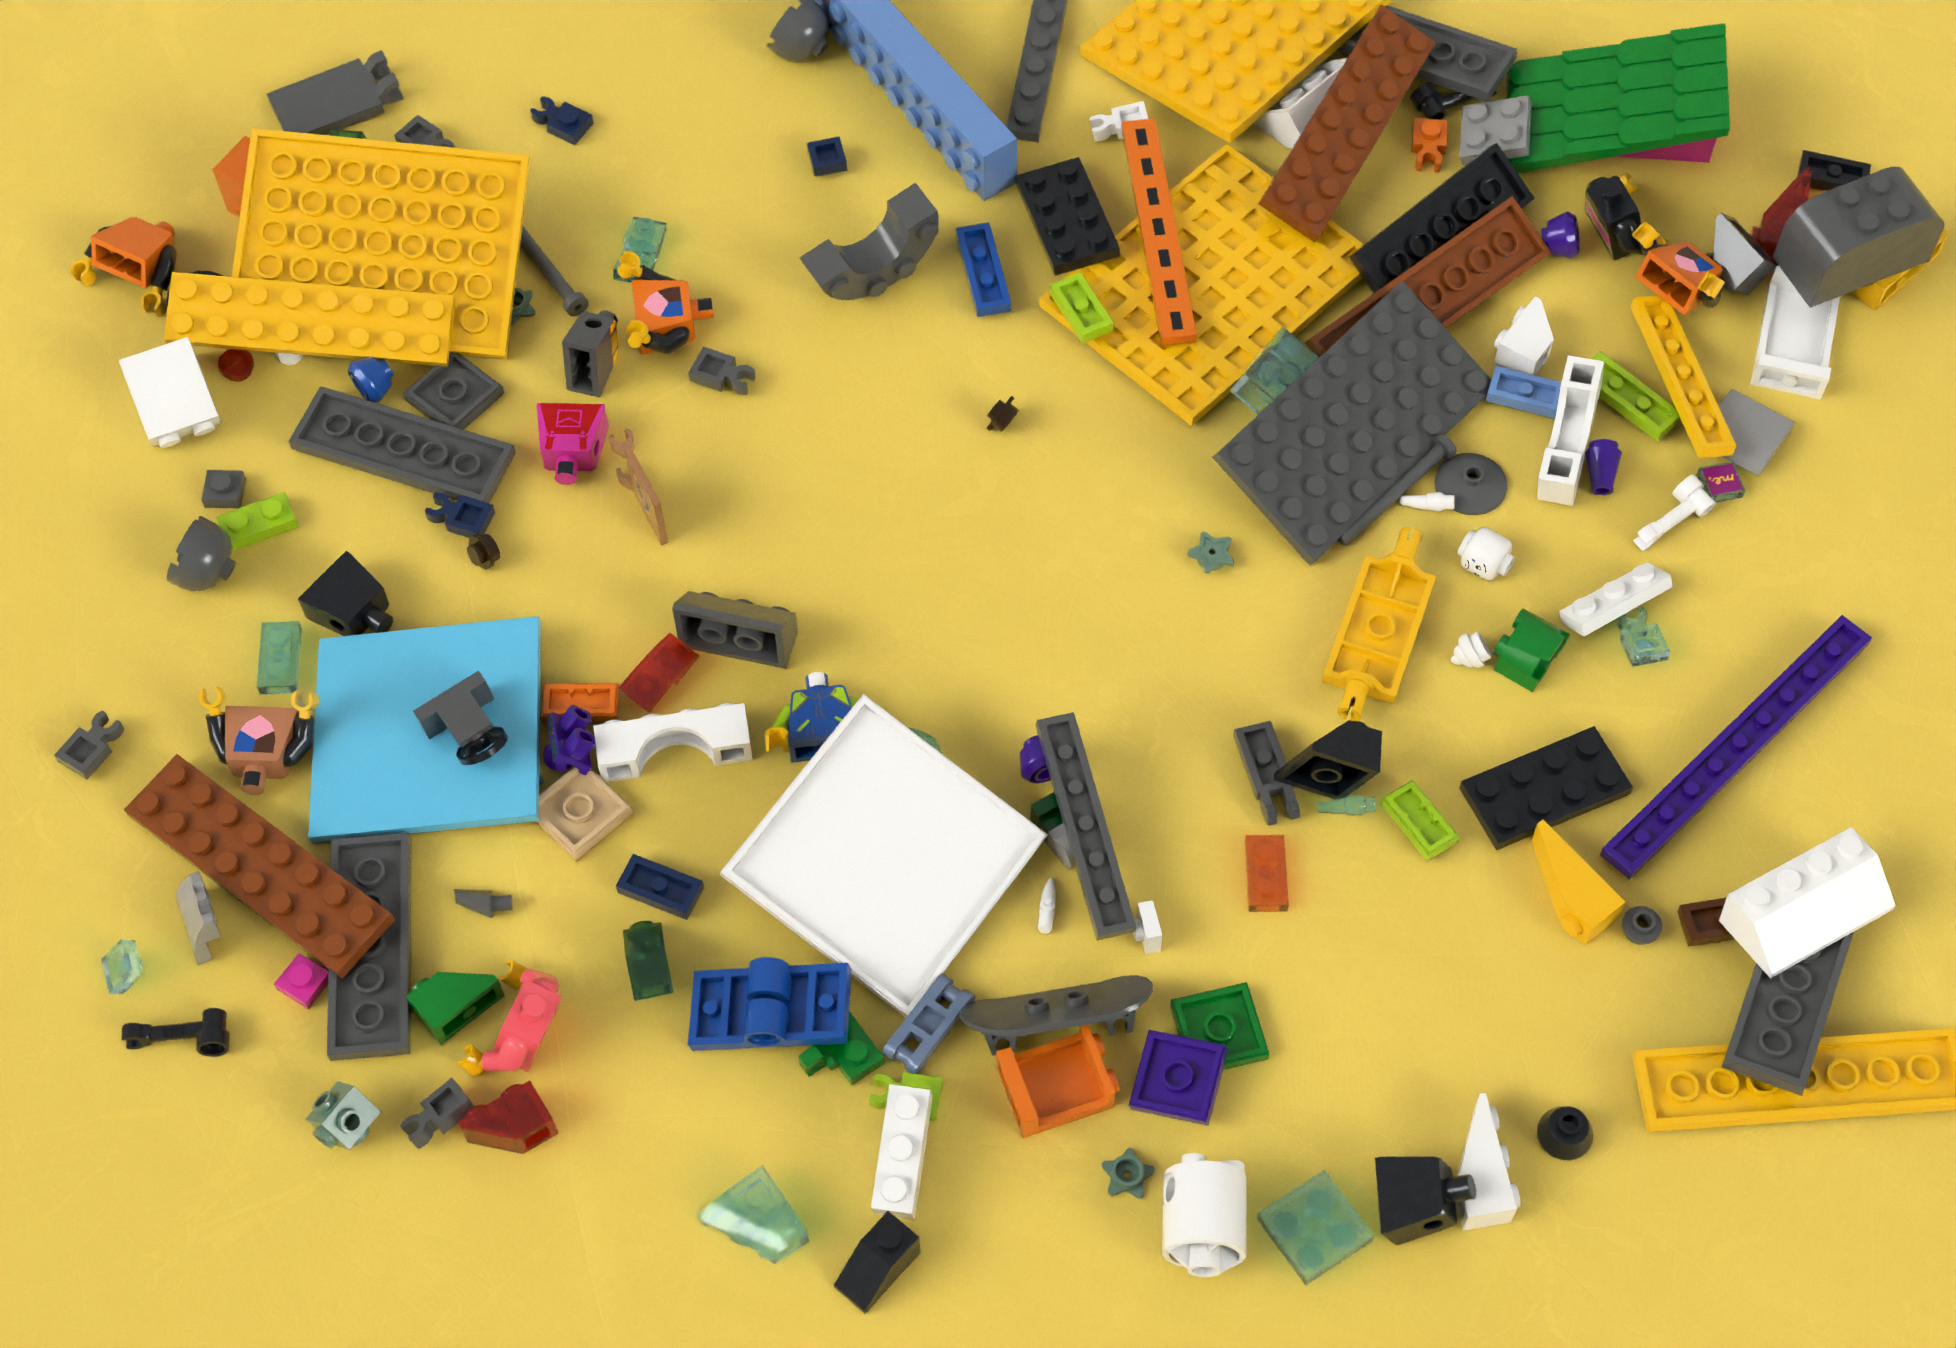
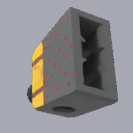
(595, 339)

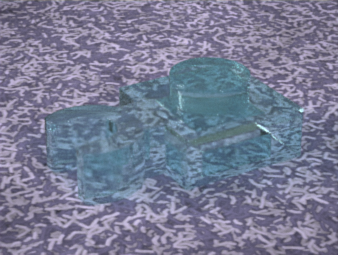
(1640, 641)

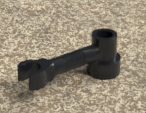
(1433, 105)
(211, 1033)

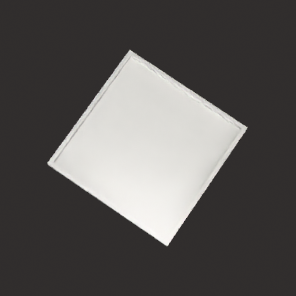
(884, 855)

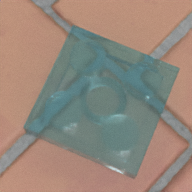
(1315, 1227)

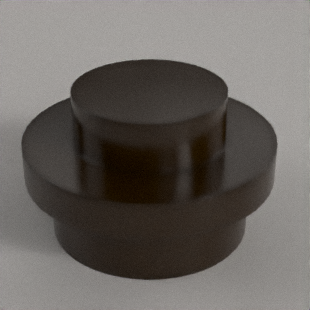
(483, 551)

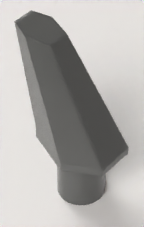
(483, 901)

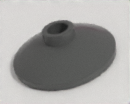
(1472, 495)

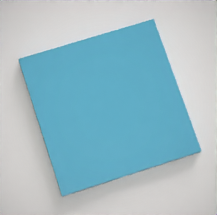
(375, 761)

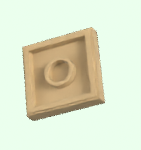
(580, 811)

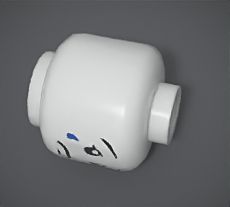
(1486, 553)

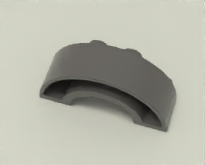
(883, 255)

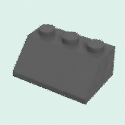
(735, 628)

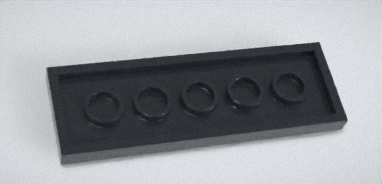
(1440, 217)

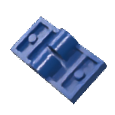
(770, 1006)

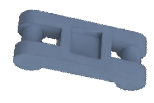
(927, 1024)

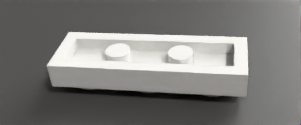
(1615, 599)

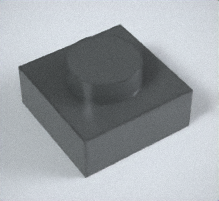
(223, 489)

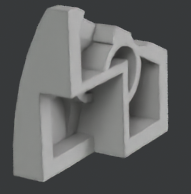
(197, 915)

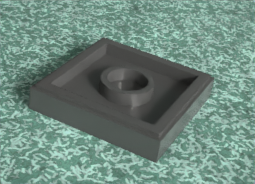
(454, 393)

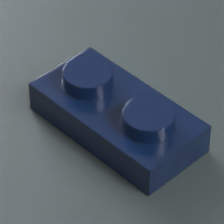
(660, 886)

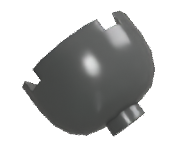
(800, 32)
(202, 557)

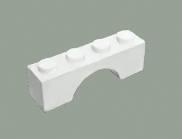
(1571, 430)
(629, 744)

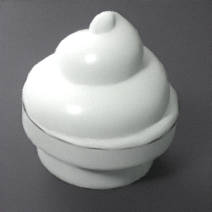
(1471, 651)

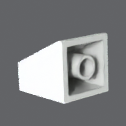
(170, 393)

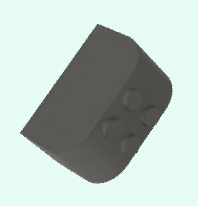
(1857, 235)

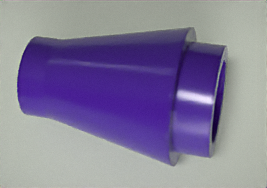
(1603, 463)

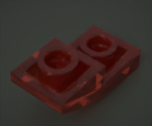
(658, 671)

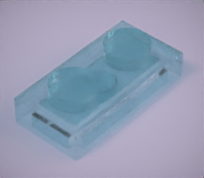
(279, 657)

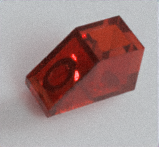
(511, 1122)

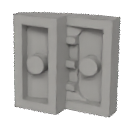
(1754, 429)

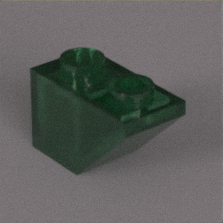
(647, 960)

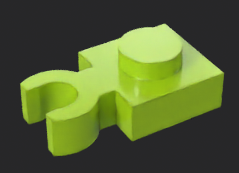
(931, 1083)

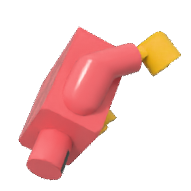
(523, 1026)

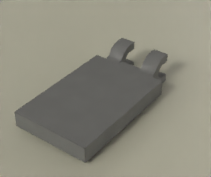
(336, 97)

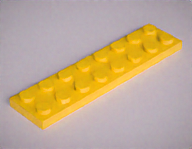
(310, 319)
(1847, 1080)

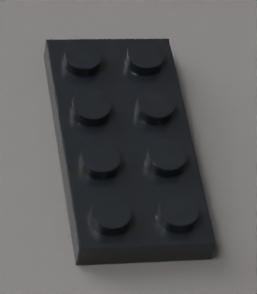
(1067, 216)
(1546, 786)

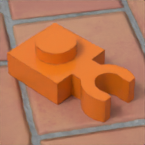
(1429, 141)

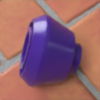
(1562, 235)
(1032, 762)

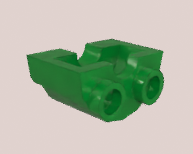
(1529, 649)

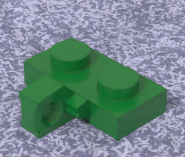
(854, 1058)

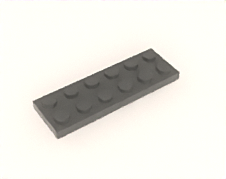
(1457, 59)
(401, 446)
(370, 1003)
(1785, 1019)

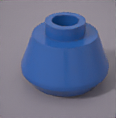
(371, 378)

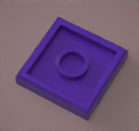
(1178, 1077)

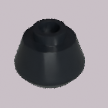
(1565, 1133)

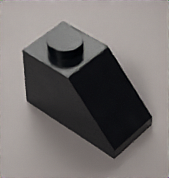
(878, 1262)

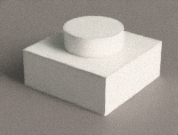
(1148, 927)

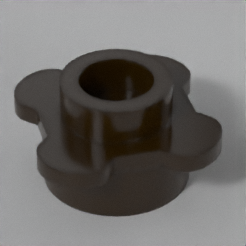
(1002, 414)

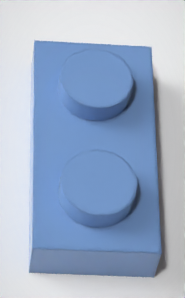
(1524, 392)

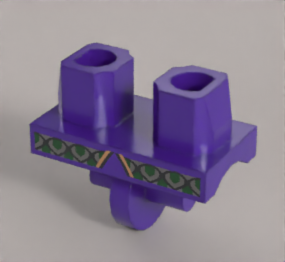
(569, 741)

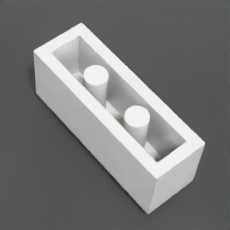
(902, 1151)

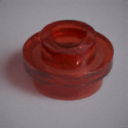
(238, 371)

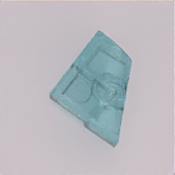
(757, 1217)

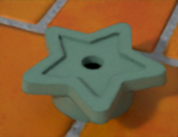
(523, 308)
(1208, 561)
(1127, 1163)

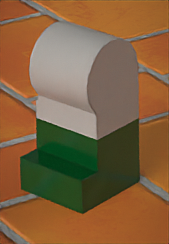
(1047, 817)

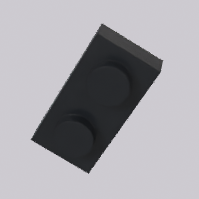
(1831, 171)

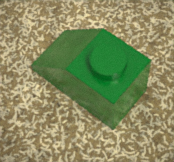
(452, 1001)

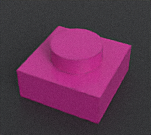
(302, 981)

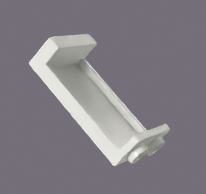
(1794, 341)

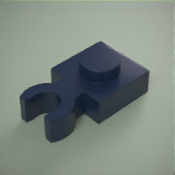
(564, 122)
(463, 517)

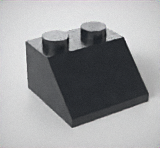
(1336, 762)

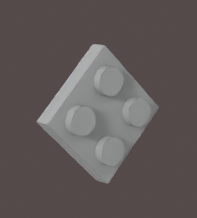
(1496, 121)

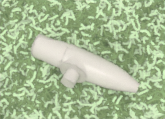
(1047, 907)

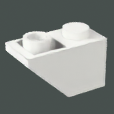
(1527, 342)

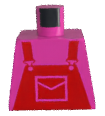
(571, 437)

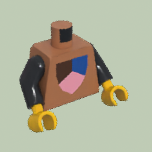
(260, 740)

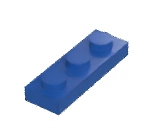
(983, 269)

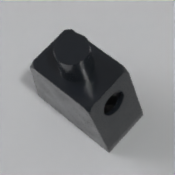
(347, 599)
(1418, 1196)

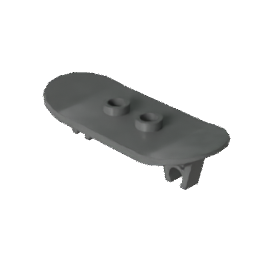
(1058, 1009)

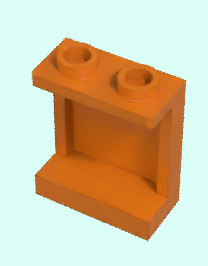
(1057, 1082)

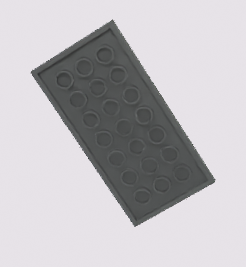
(1354, 422)

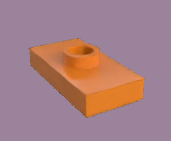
(597, 698)

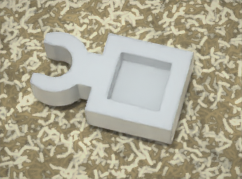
(1105, 126)

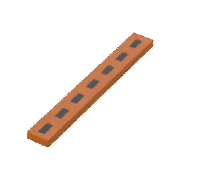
(1158, 232)

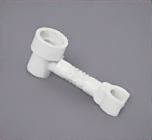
(1692, 499)

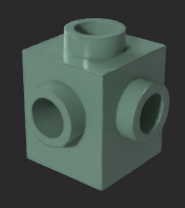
(342, 1116)

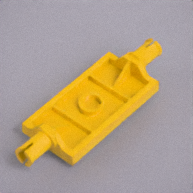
(1379, 627)

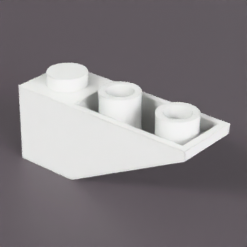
(1487, 1163)

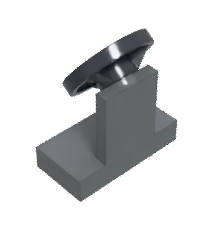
(462, 714)

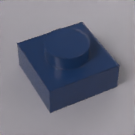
(826, 156)

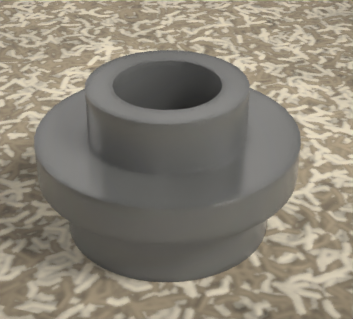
(1638, 934)

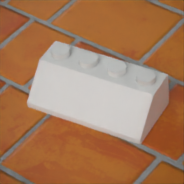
(1808, 902)

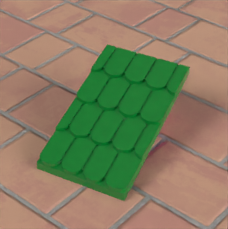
(1627, 99)

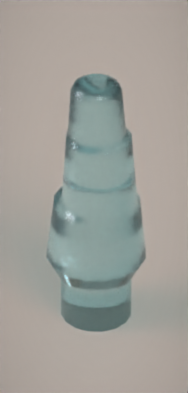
(1349, 805)

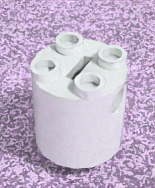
(1204, 1215)

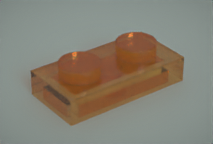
(1266, 873)

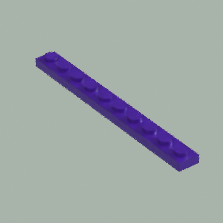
(1734, 747)

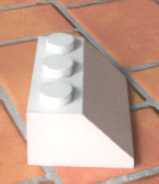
(1293, 111)

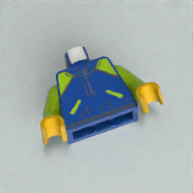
(809, 718)

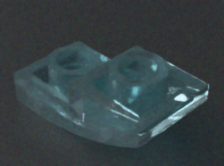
(644, 239)

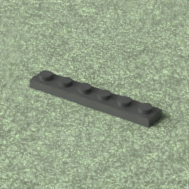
(1036, 69)
(1085, 826)

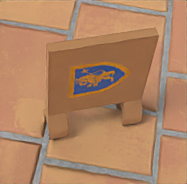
(639, 484)

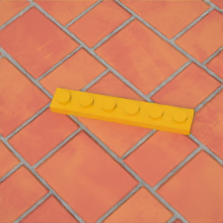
(1683, 377)

